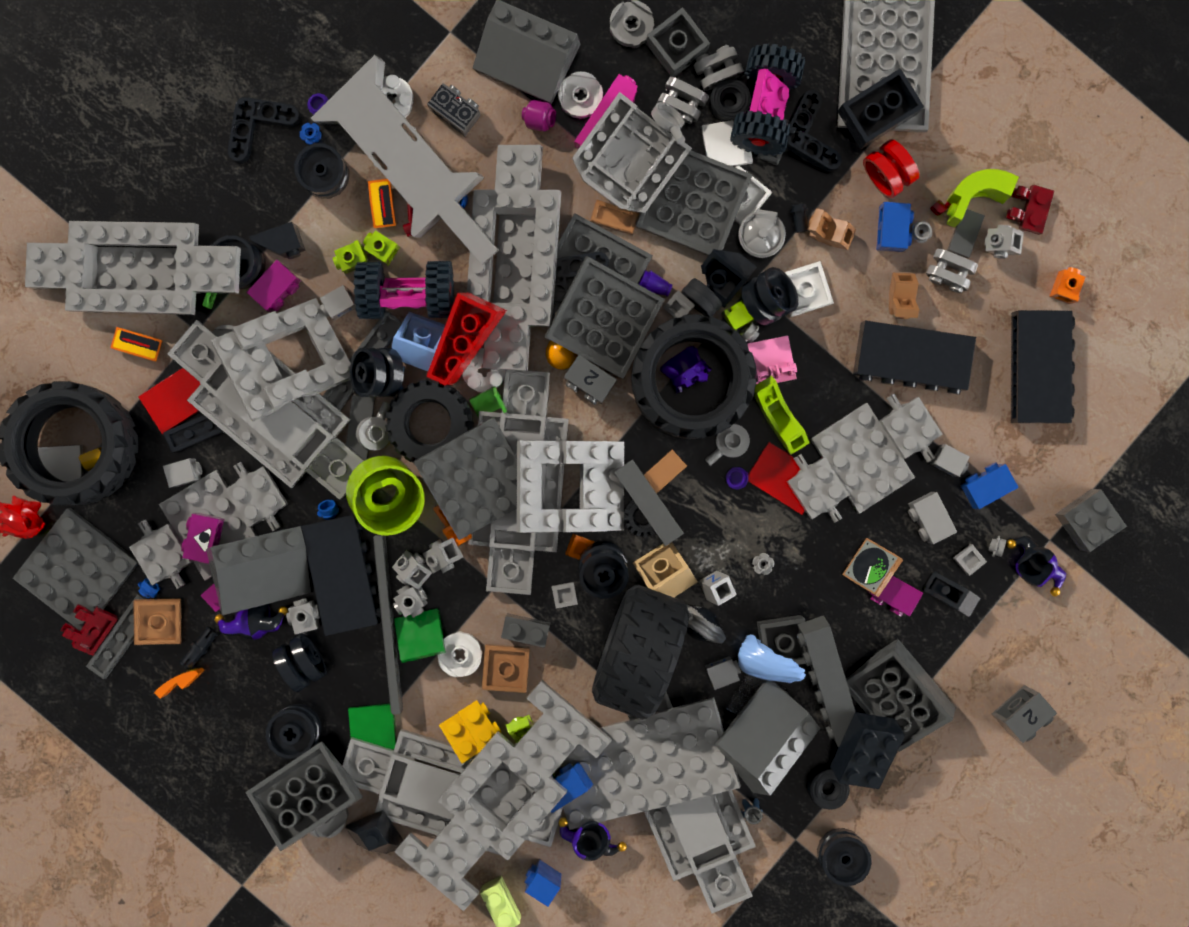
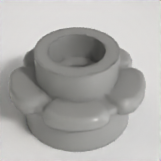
(925, 227)
(749, 332)
(997, 546)
(758, 568)

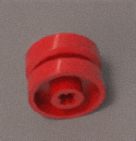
(891, 168)

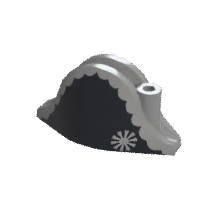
(704, 625)

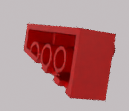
(463, 336)

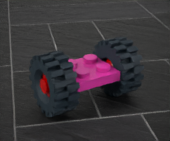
(774, 73)
(375, 293)

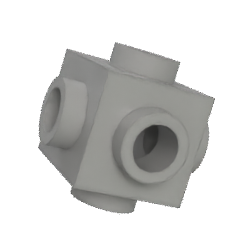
(1004, 241)
(442, 555)
(412, 569)
(416, 595)
(298, 621)

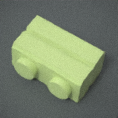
(500, 903)

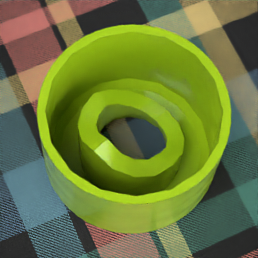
(397, 513)

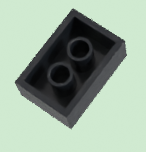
(880, 108)
(867, 750)

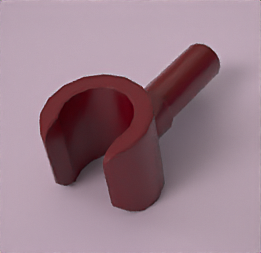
(939, 207)
(407, 227)

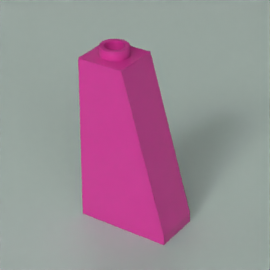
(621, 84)

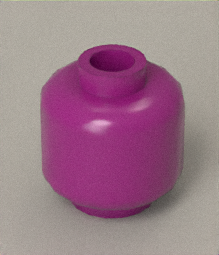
(539, 115)

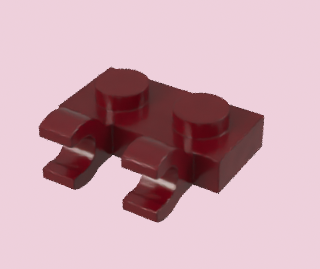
(1036, 208)
(94, 630)

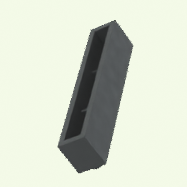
(827, 675)

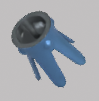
(752, 812)

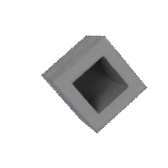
(337, 303)
(950, 460)
(182, 472)
(717, 588)
(723, 672)

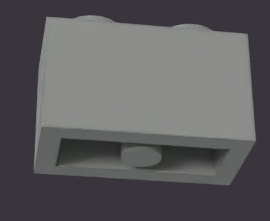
(932, 518)

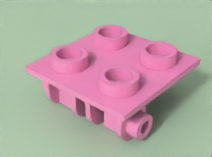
(773, 359)

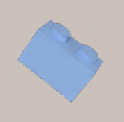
(417, 340)

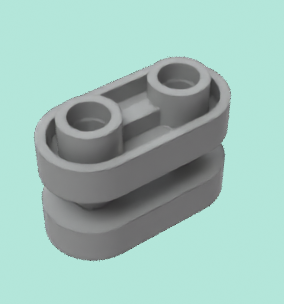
(707, 63)
(694, 95)
(939, 274)

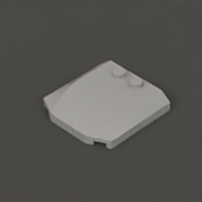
(628, 156)

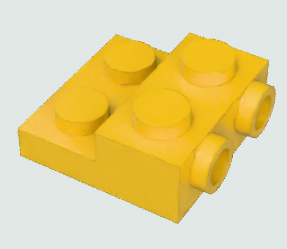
(469, 730)

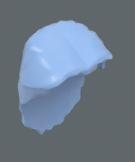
(763, 663)

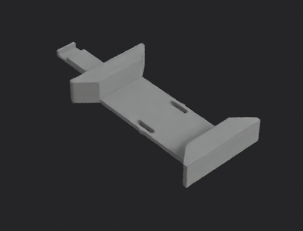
(410, 164)

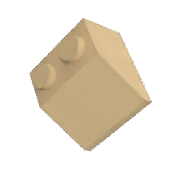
(665, 570)

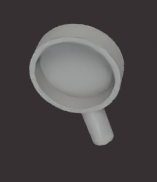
(669, 120)
(372, 431)
(730, 443)

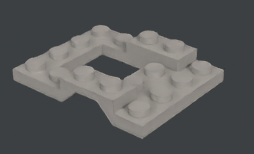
(255, 372)
(599, 486)

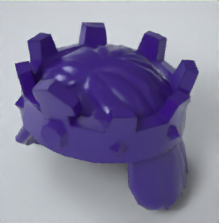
(686, 369)

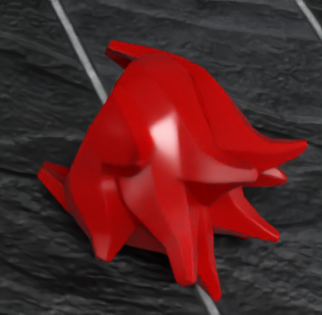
(20, 518)

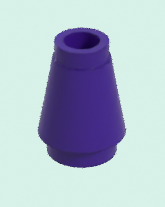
(655, 283)

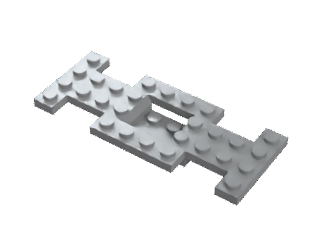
(496, 788)

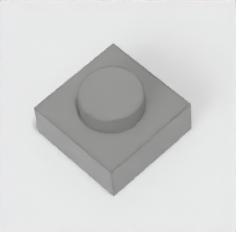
(678, 305)
(969, 559)
(564, 595)

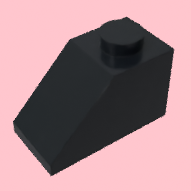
(282, 240)
(951, 594)

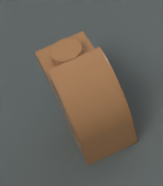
(831, 230)
(903, 295)

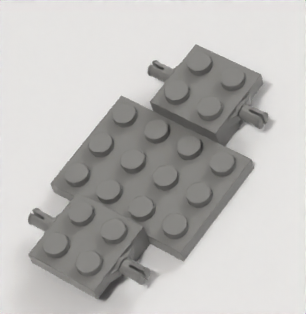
(863, 457)
(242, 505)

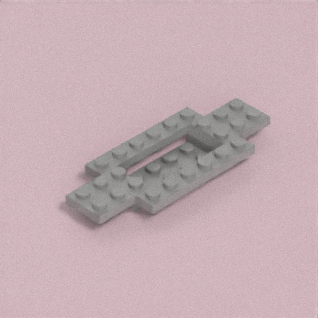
(525, 254)
(131, 276)
(525, 420)
(282, 441)
(412, 789)
(697, 843)

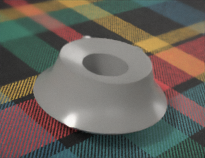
(762, 233)

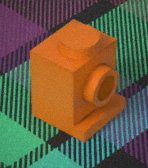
(1061, 288)

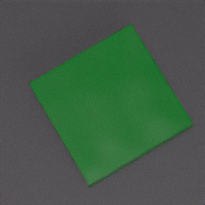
(419, 636)
(373, 724)

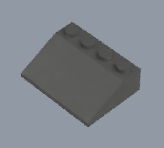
(525, 51)
(259, 570)
(900, 689)
(767, 738)
(303, 795)

